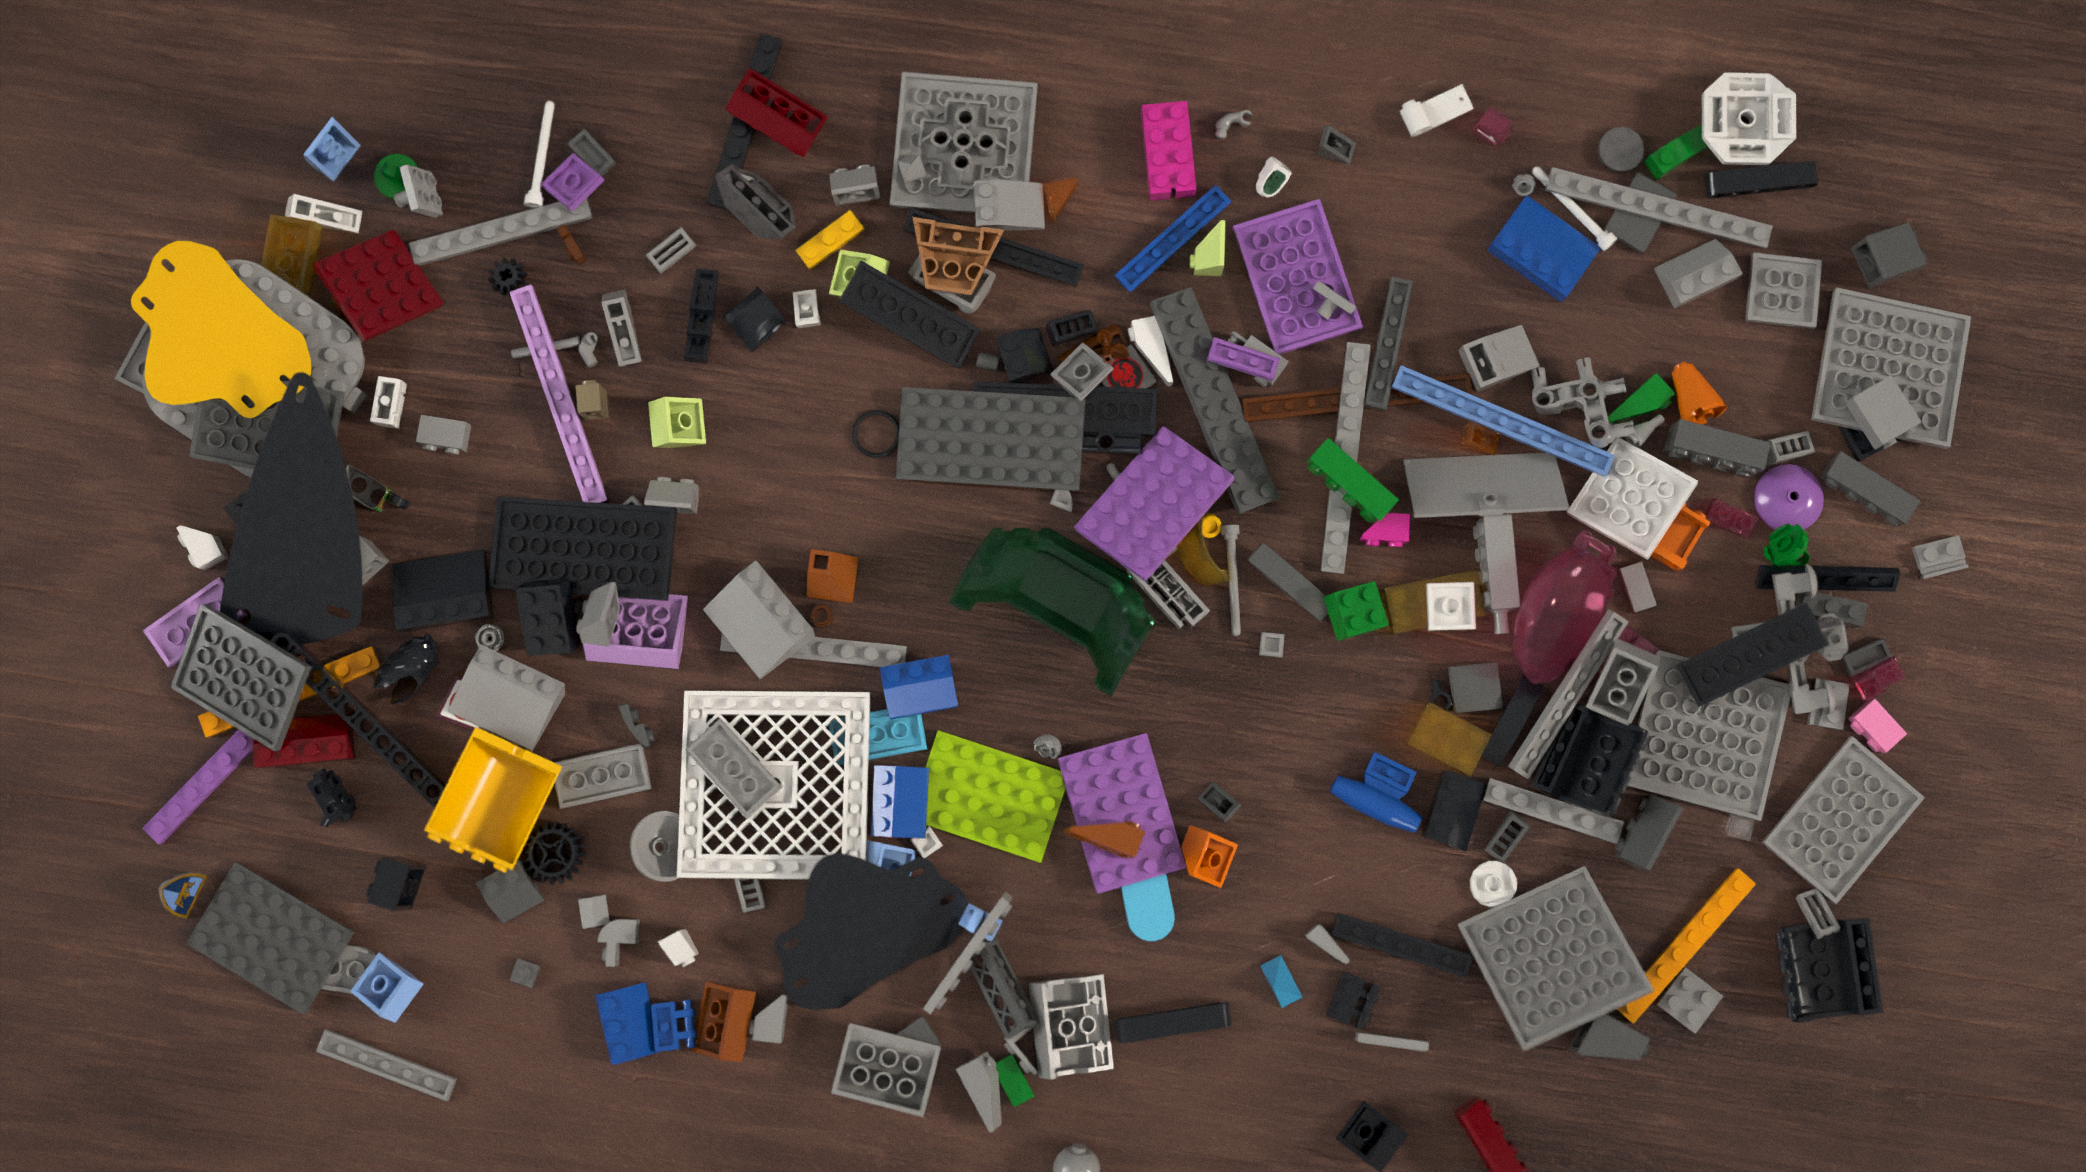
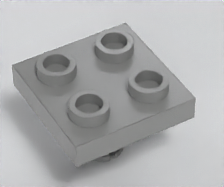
(419, 192)

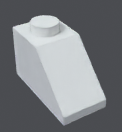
(679, 948)

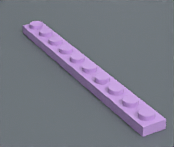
(558, 395)

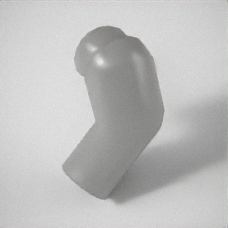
(587, 347)

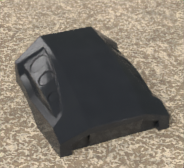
(755, 319)

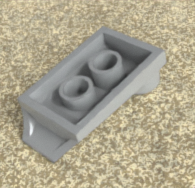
(965, 303)

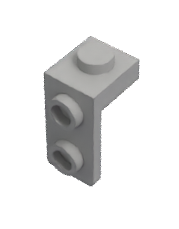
(1013, 1048)

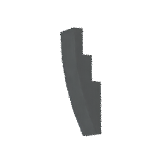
(1289, 581)

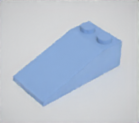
(331, 149)

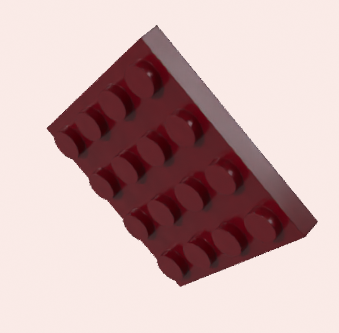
(378, 285)

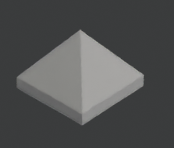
(912, 168)

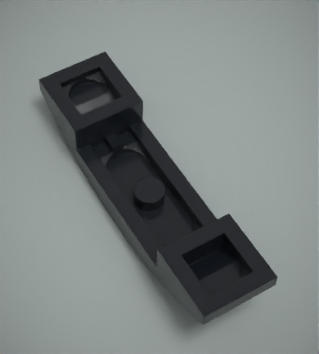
(1512, 720)

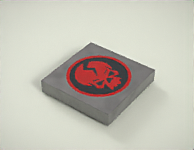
(1129, 372)

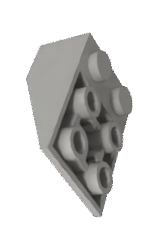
(1498, 357)

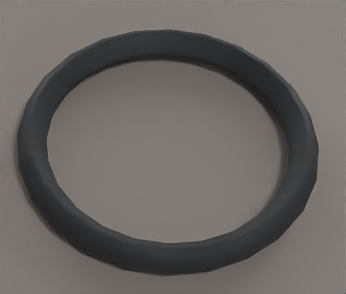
(855, 439)

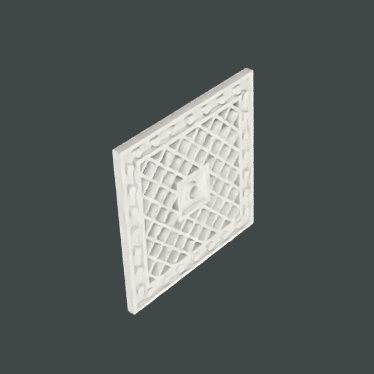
(698, 706)

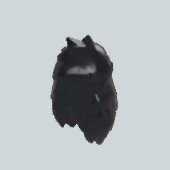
(410, 665)

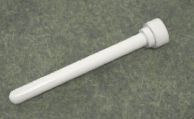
(534, 197)
(1603, 238)

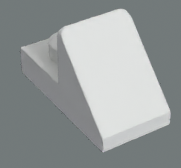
(806, 308)

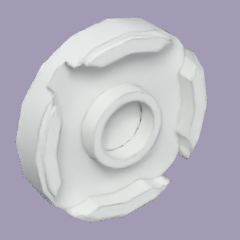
(1493, 883)

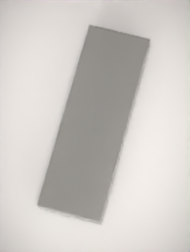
(1391, 1041)

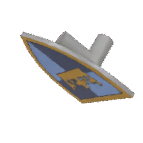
(181, 893)

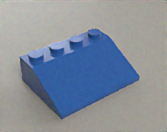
(1544, 249)

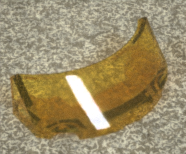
(1197, 560)

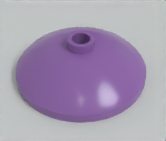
(1774, 501)

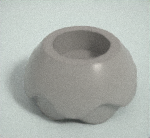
(487, 631)
(1048, 746)

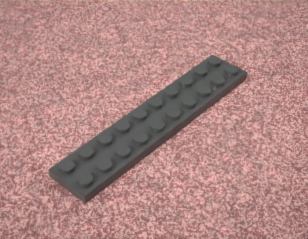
(1214, 400)

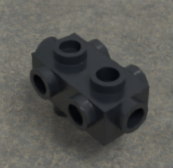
(331, 797)

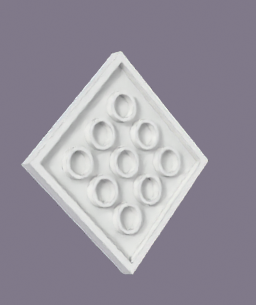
(1634, 499)

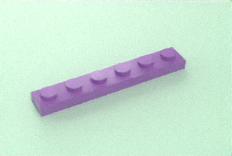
(199, 787)

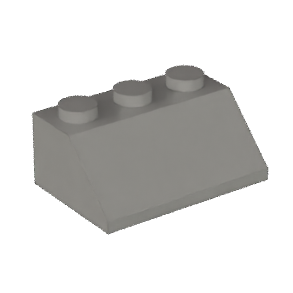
(1697, 272)

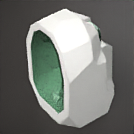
(1272, 177)

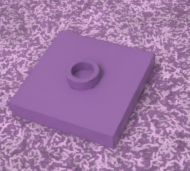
(572, 182)

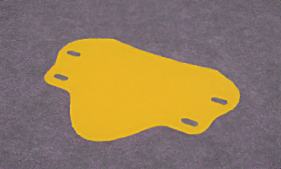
(213, 334)

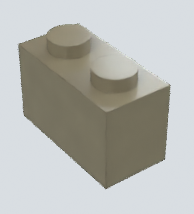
(592, 400)

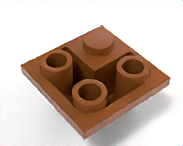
(831, 576)

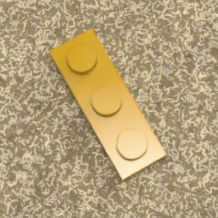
(829, 240)

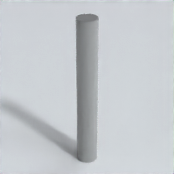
(559, 344)

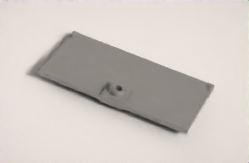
(1485, 485)

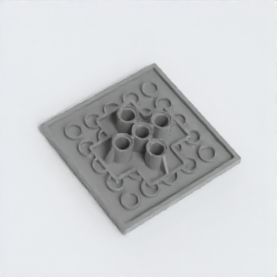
(933, 108)

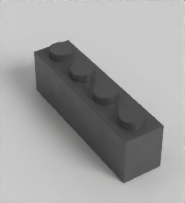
(1869, 489)

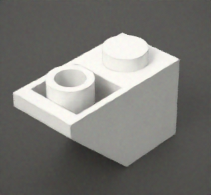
(204, 548)

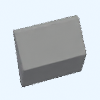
(1081, 372)

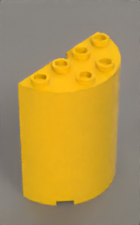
(492, 800)

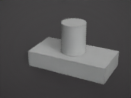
(1332, 301)

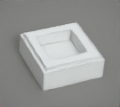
(927, 845)

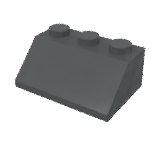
(1647, 832)

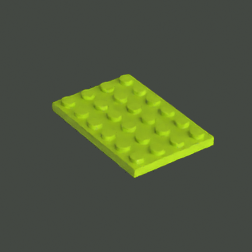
(992, 796)

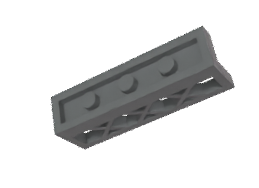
(1006, 986)

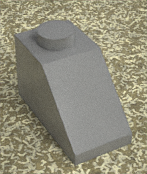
(770, 1023)

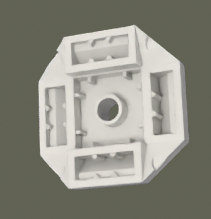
(1765, 104)

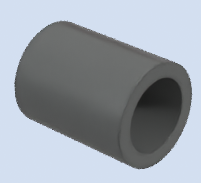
(988, 361)

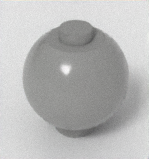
(1076, 1159)

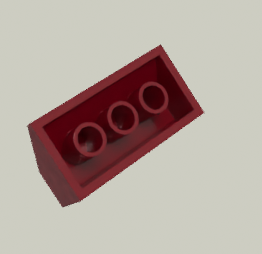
(776, 112)
(308, 742)
(1488, 1137)

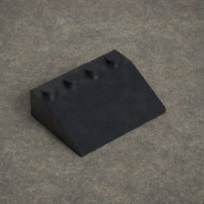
(441, 591)

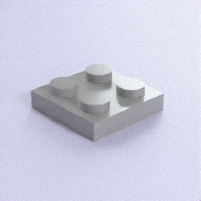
(1689, 1000)

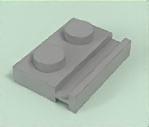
(1940, 557)
(1821, 717)

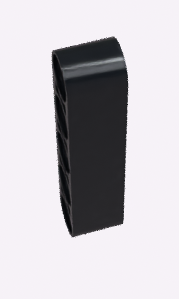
(1761, 179)
(1173, 1022)

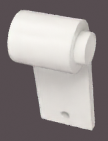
(1427, 115)

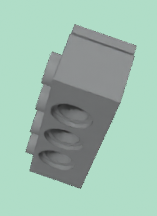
(1176, 592)

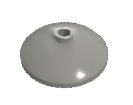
(656, 828)

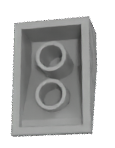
(1009, 205)

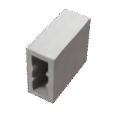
(1883, 413)

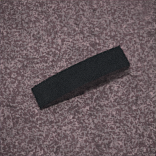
(701, 316)

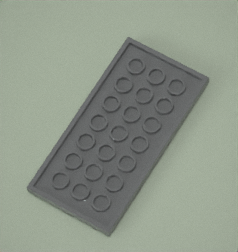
(990, 438)

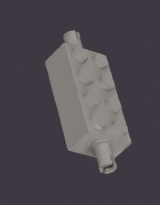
(1497, 568)

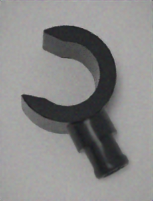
(1437, 691)

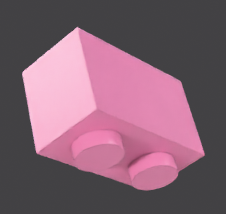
(1876, 726)

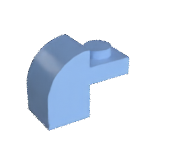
(974, 918)

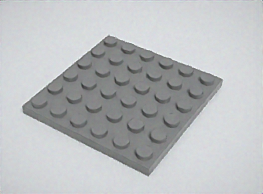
(1886, 337)
(1710, 752)
(1554, 958)

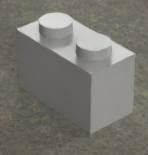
(443, 434)

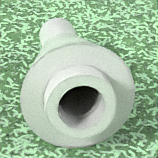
(1644, 430)

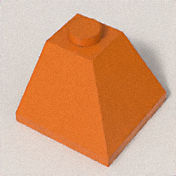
(1207, 855)

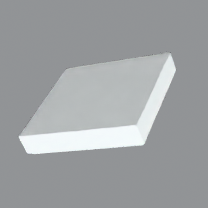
(1451, 606)

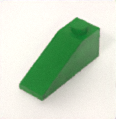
(1676, 153)
(1644, 400)

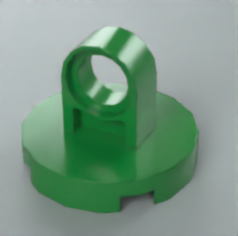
(388, 174)
(1787, 546)

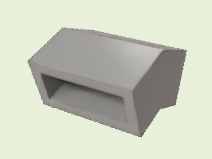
(594, 911)

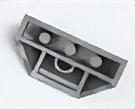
(755, 203)

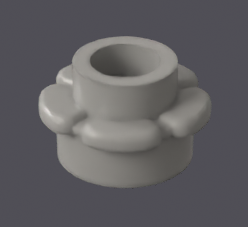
(1524, 189)

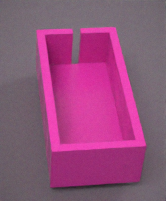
(1168, 150)

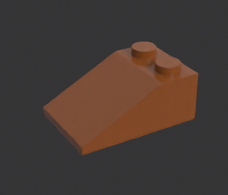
(1117, 838)

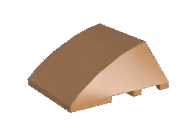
(954, 254)

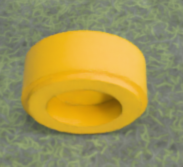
(1211, 526)

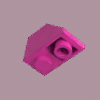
(1391, 530)

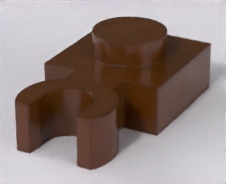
(573, 250)

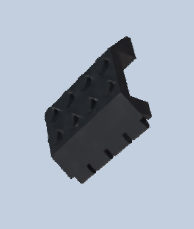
(1591, 761)
(1829, 973)

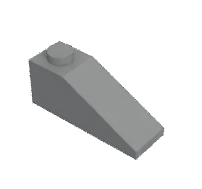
(621, 327)
(982, 1084)

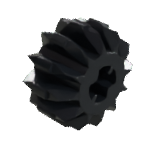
(506, 269)

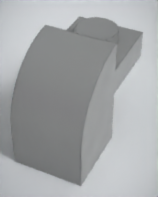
(615, 933)

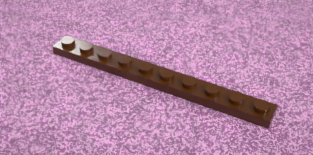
(1327, 401)

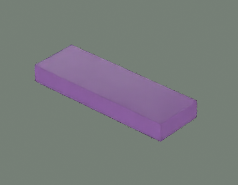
(1243, 359)

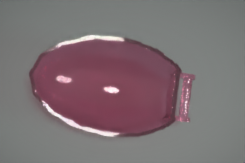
(1562, 608)

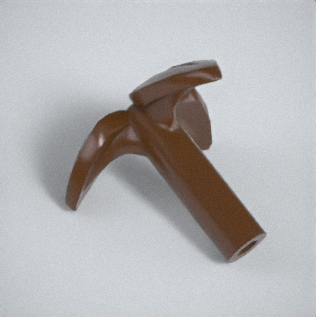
(1106, 352)

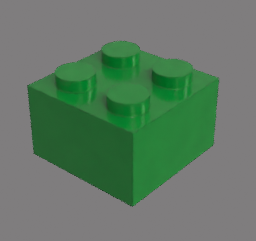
(1356, 611)

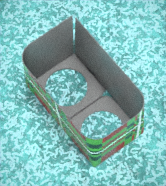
(354, 473)

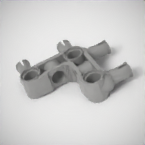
(1572, 395)

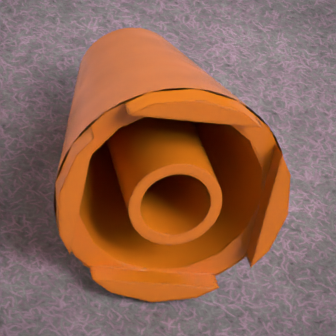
(1695, 395)

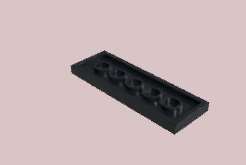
(909, 314)
(1752, 654)

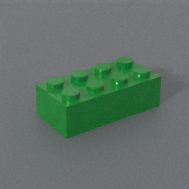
(1351, 481)

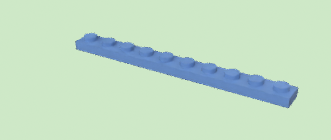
(1503, 421)

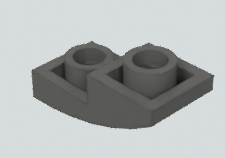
(641, 732)

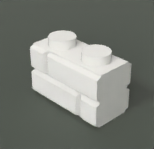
(388, 402)

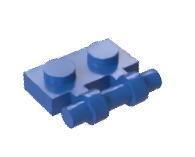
(666, 1025)

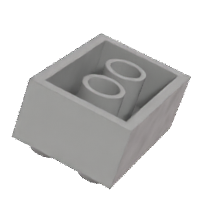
(1623, 682)

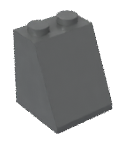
(1889, 254)
(1610, 1039)

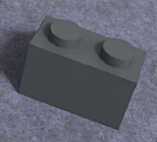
(510, 892)

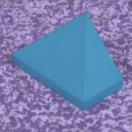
(1281, 981)

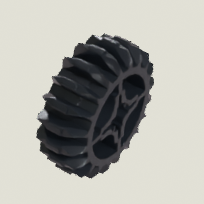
(546, 861)

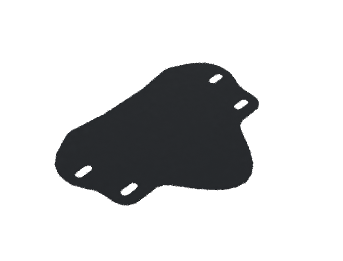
(865, 927)

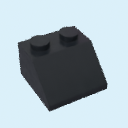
(1023, 355)
(1372, 1136)

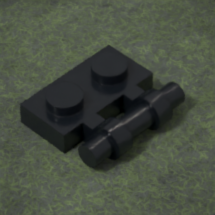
(1346, 997)

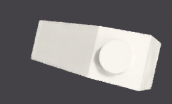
(324, 213)
(1151, 345)

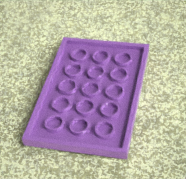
(1284, 262)
(1154, 503)
(1117, 786)

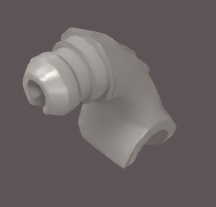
(1224, 123)

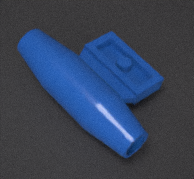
(1380, 793)

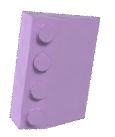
(645, 634)

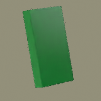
(1013, 1081)

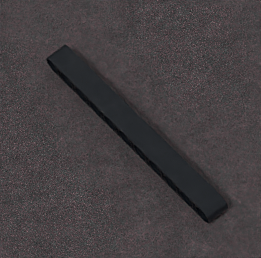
(356, 722)

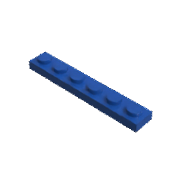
(1172, 239)

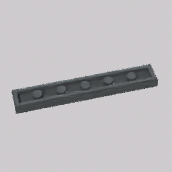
(1388, 344)

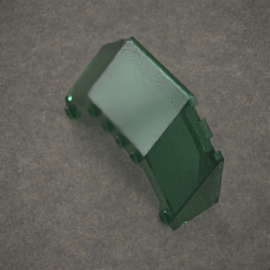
(1063, 590)

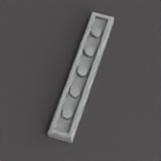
(386, 1064)

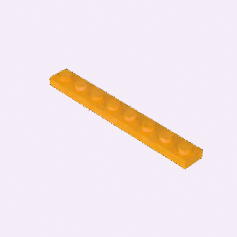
(344, 669)
(1690, 940)

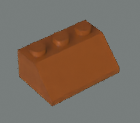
(724, 1021)

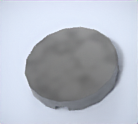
(1620, 149)

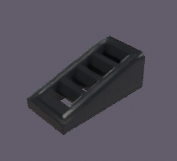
(1057, 340)

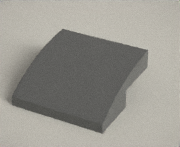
(1475, 687)

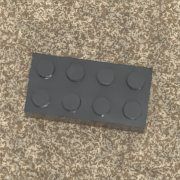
(1716, 448)

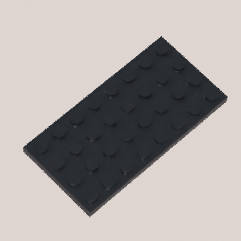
(584, 543)

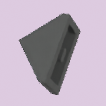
(1335, 146)
(1219, 802)
(920, 1031)

